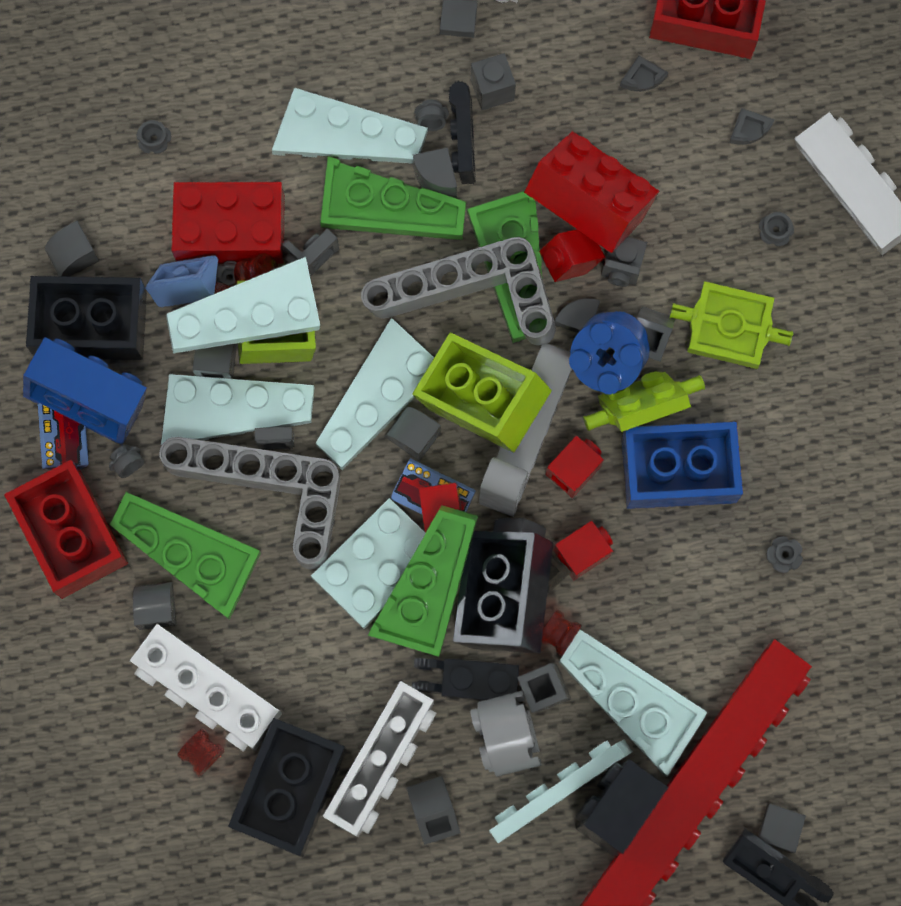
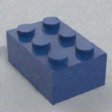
(84, 389)
(681, 465)

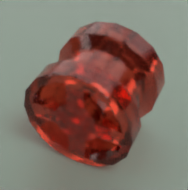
(253, 267)
(560, 632)
(200, 752)

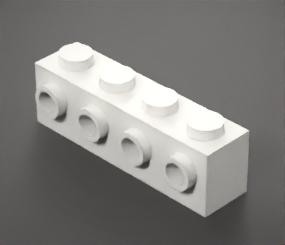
(853, 180)
(205, 687)
(379, 759)

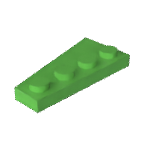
(372, 203)
(503, 220)
(194, 554)
(426, 592)

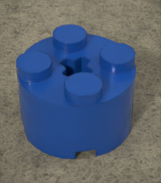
(595, 365)

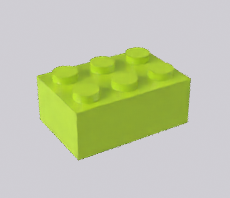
(482, 392)

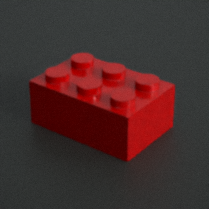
(710, 25)
(591, 191)
(228, 220)
(66, 529)

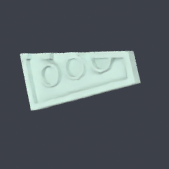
(337, 129)
(253, 310)
(376, 394)
(224, 407)
(641, 705)
(571, 779)

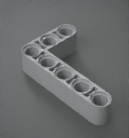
(469, 282)
(510, 471)
(266, 478)

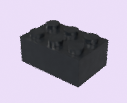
(90, 313)
(504, 592)
(287, 787)
(621, 807)

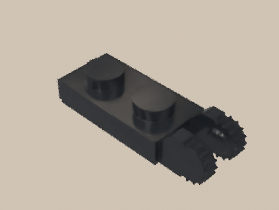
(463, 131)
(468, 679)
(774, 872)

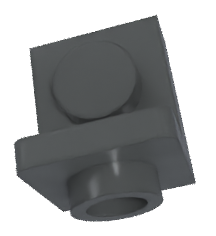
(316, 250)
(624, 263)

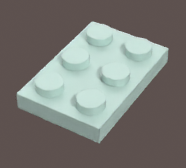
(370, 563)

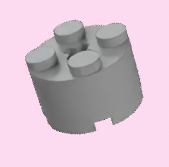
(506, 733)

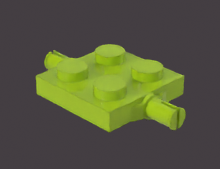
(731, 325)
(644, 401)

